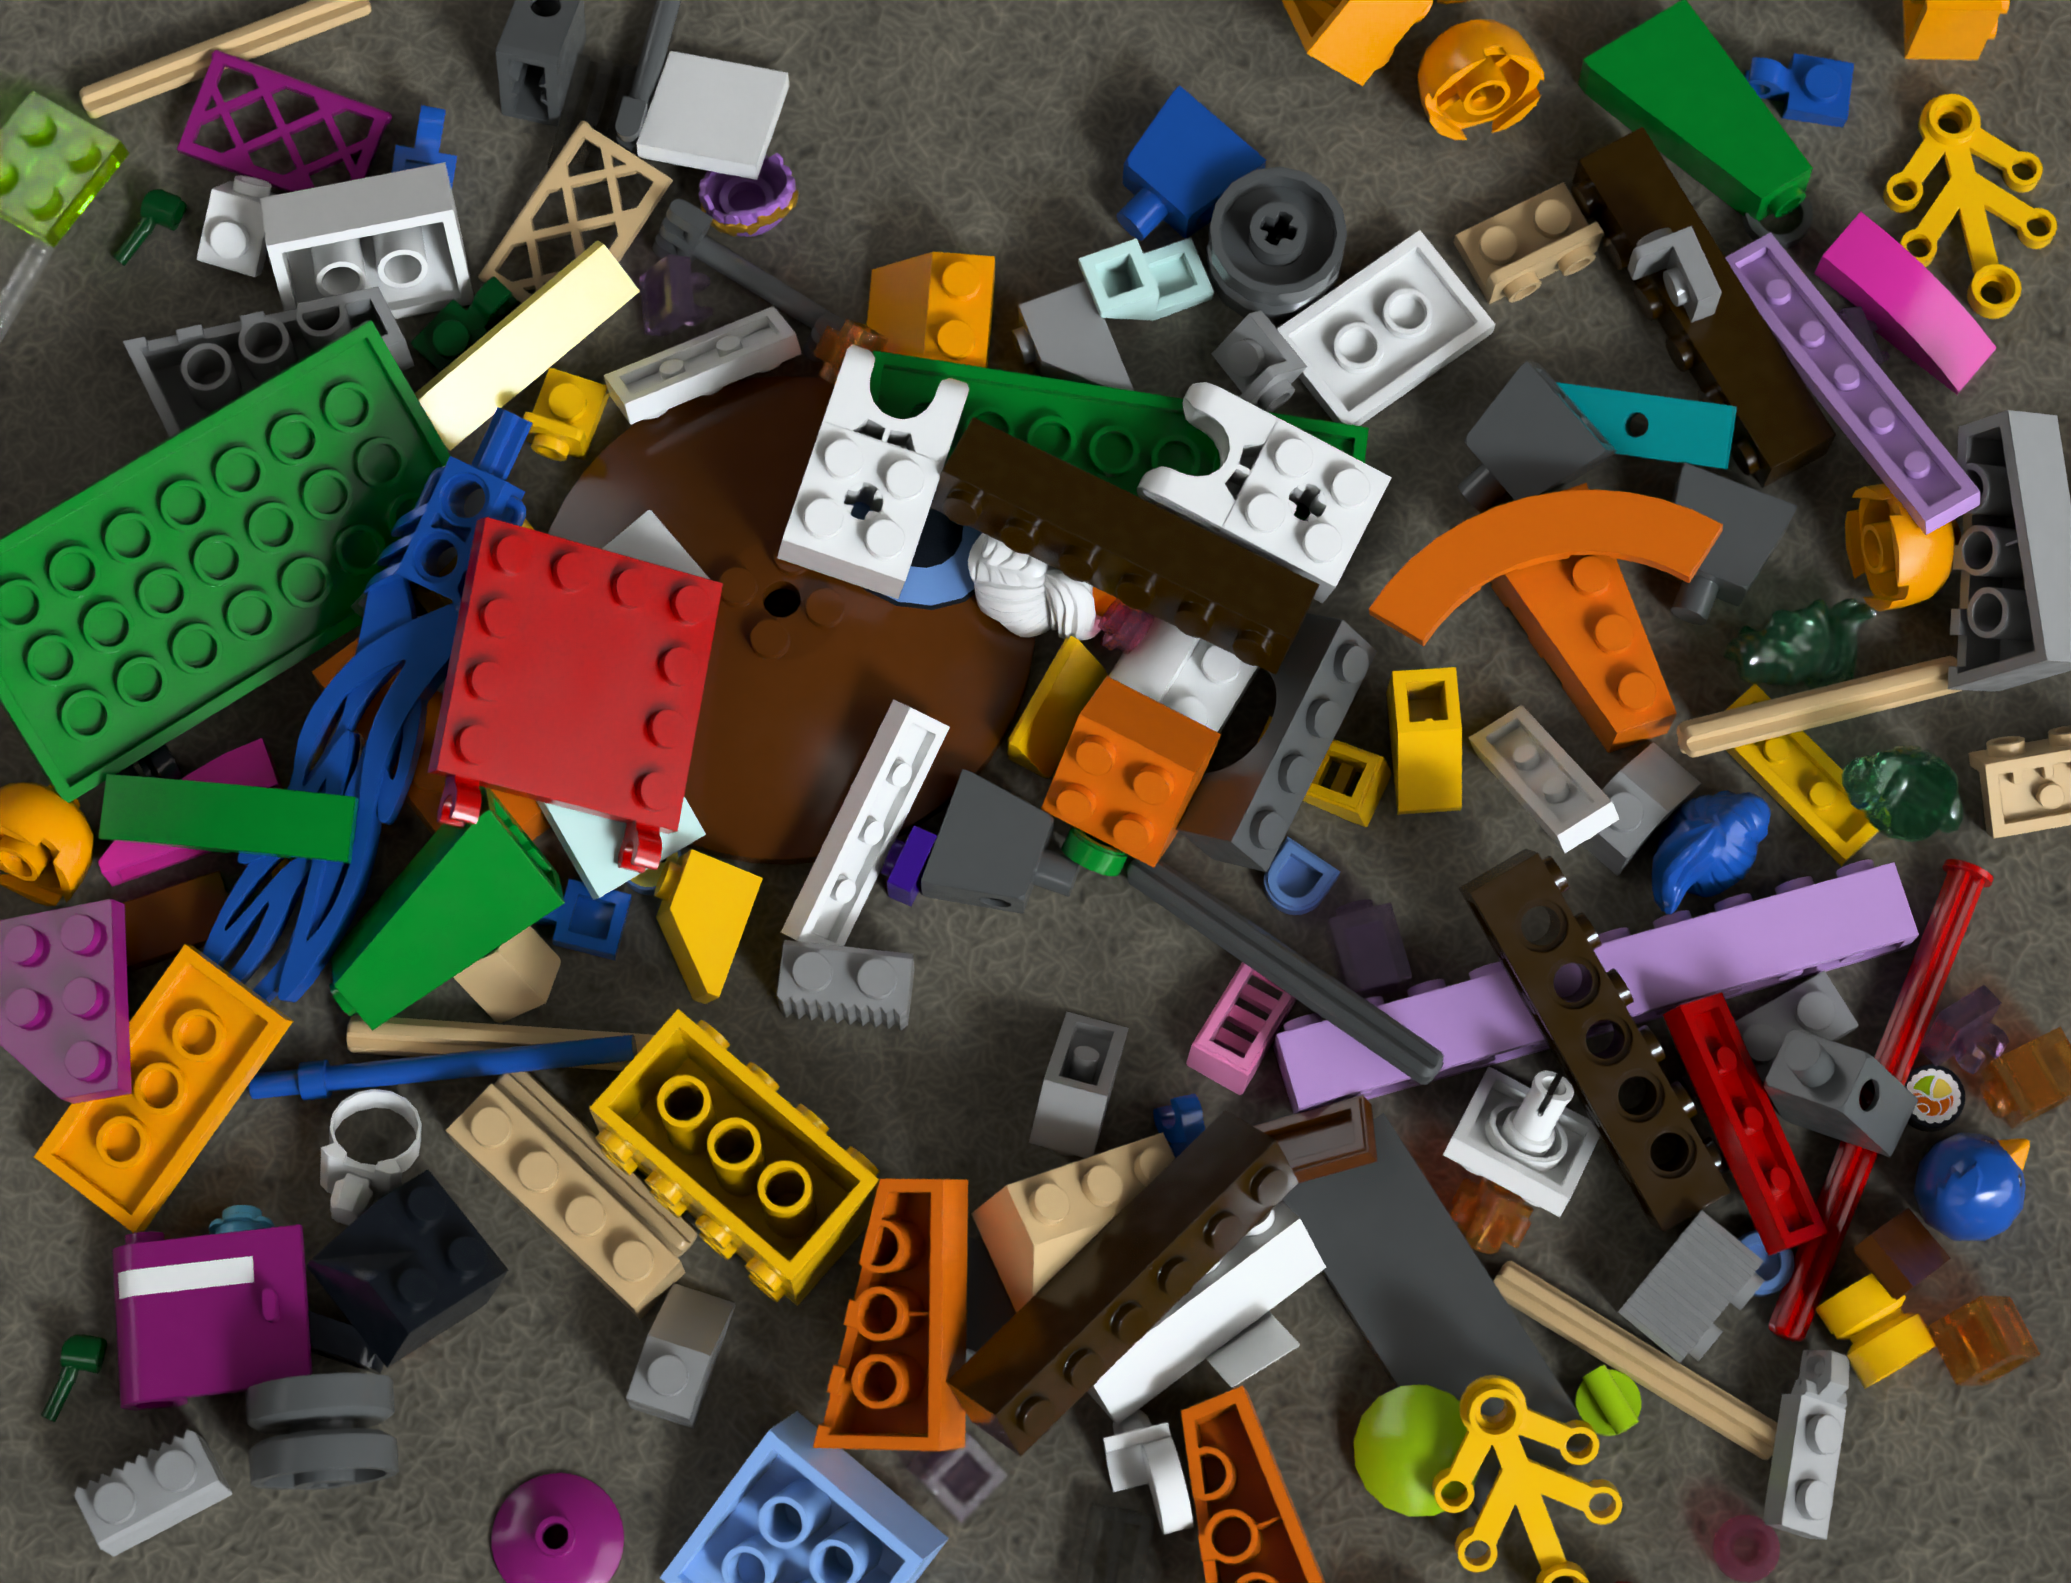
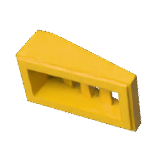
(1368, 791)

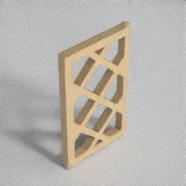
(558, 179)

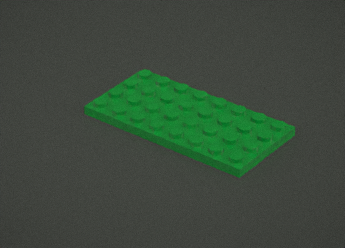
(208, 561)

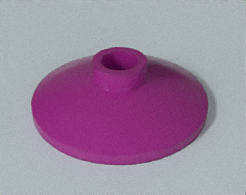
(565, 1500)

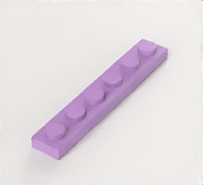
(1854, 388)

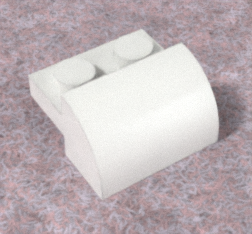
(1185, 674)

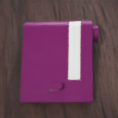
(201, 1314)

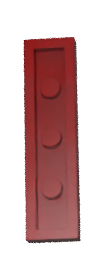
(1745, 1123)

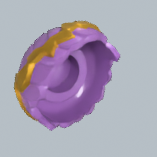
(749, 205)

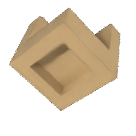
(512, 976)

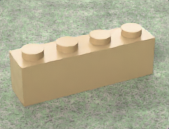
(565, 1201)

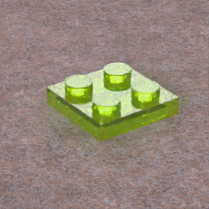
(52, 167)

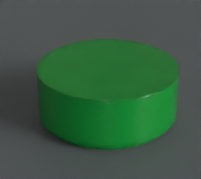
(1093, 853)

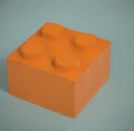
(1130, 771)

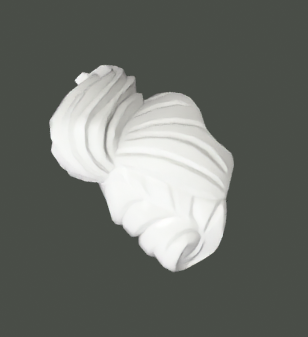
(1030, 594)

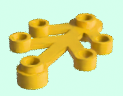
(1970, 197)
(1520, 1478)

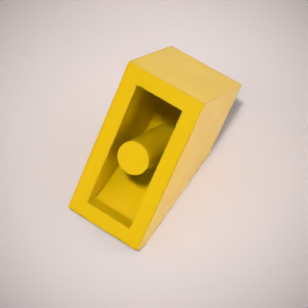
(704, 918)

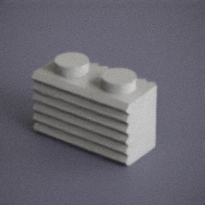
(845, 984)
(1692, 1289)
(152, 1493)

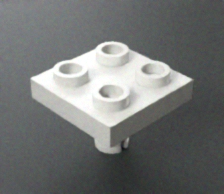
(1525, 1138)

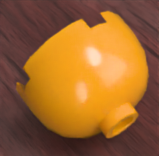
(1478, 76)
(1894, 552)
(41, 829)

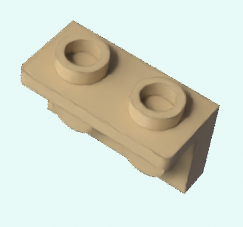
(1527, 244)
(2025, 783)

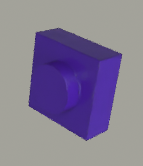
(907, 864)

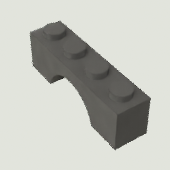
(1249, 806)

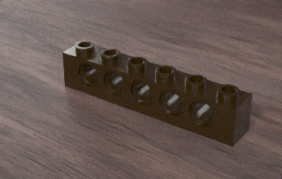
(1663, 1191)

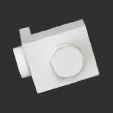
(234, 226)

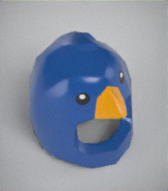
(1972, 1185)

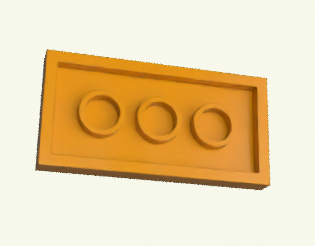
(190, 1062)

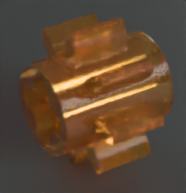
(834, 345)
(1490, 1215)

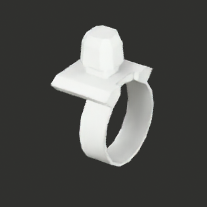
(357, 1184)
(1148, 1455)

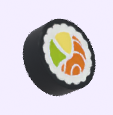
(1938, 1095)

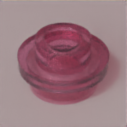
(1124, 626)
(1762, 1535)

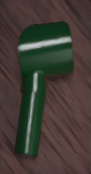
(157, 208)
(78, 1353)

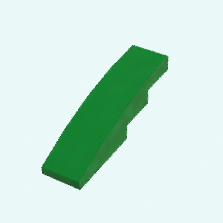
(229, 818)

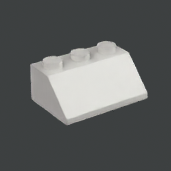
(368, 234)

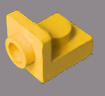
(565, 415)

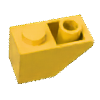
(1425, 740)

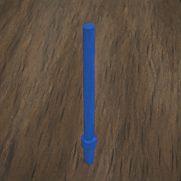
(319, 1078)

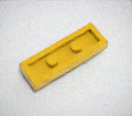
(1805, 785)

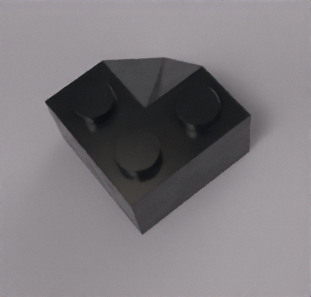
(408, 1268)

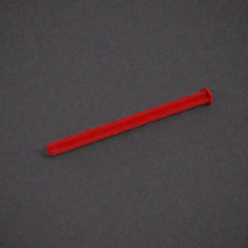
(1897, 1054)

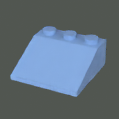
(806, 1520)

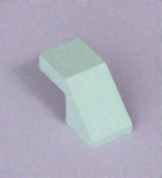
(1146, 284)

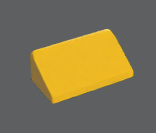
(1054, 708)

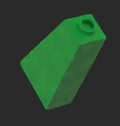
(1699, 112)
(444, 914)

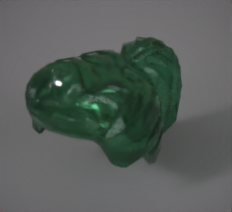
(1802, 645)
(1905, 792)

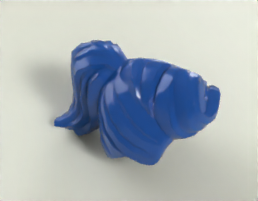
(1708, 846)

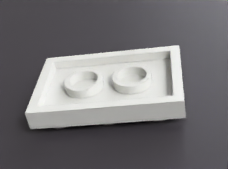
(1385, 331)

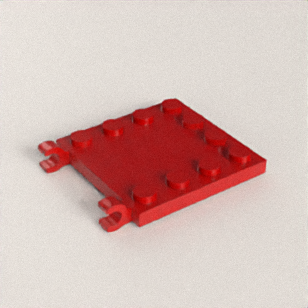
(574, 684)

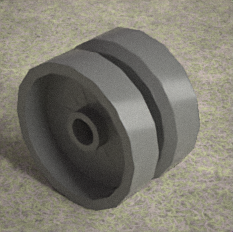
(1275, 243)
(321, 1431)

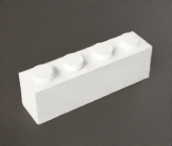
(1236, 1292)

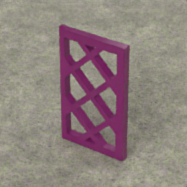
(271, 82)

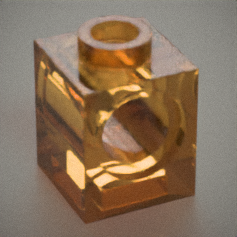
(2029, 1079)
(1983, 1340)

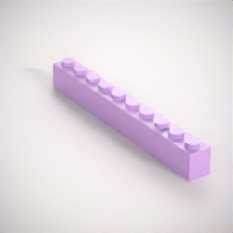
(1680, 961)

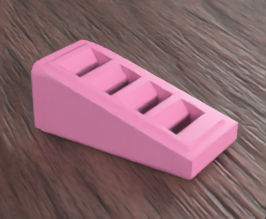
(1227, 1056)

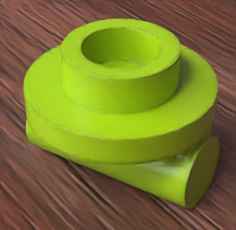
(1608, 1401)

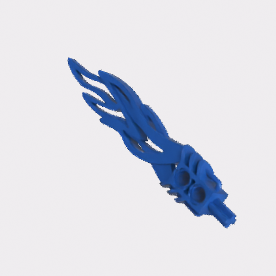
(387, 642)

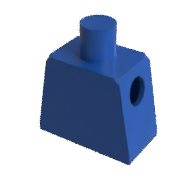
(1182, 168)

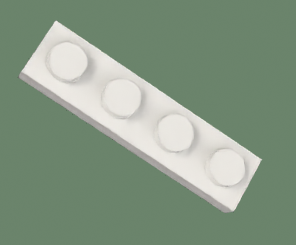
(866, 827)

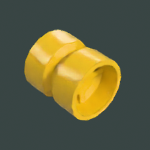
(1879, 1330)

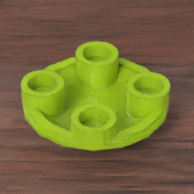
(1405, 1444)

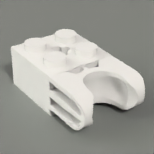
(875, 462)
(1260, 479)

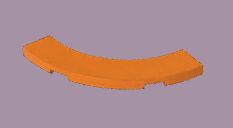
(1538, 532)

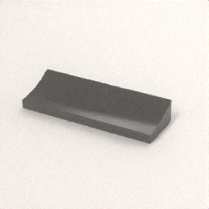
(1424, 1292)

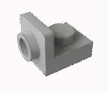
(1688, 273)
(1260, 362)

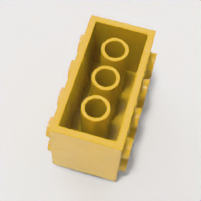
(736, 1158)

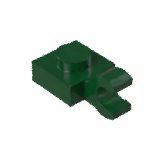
(459, 329)

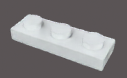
(702, 365)
(1544, 778)

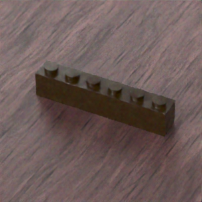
(1727, 352)
(1123, 546)
(1123, 1282)

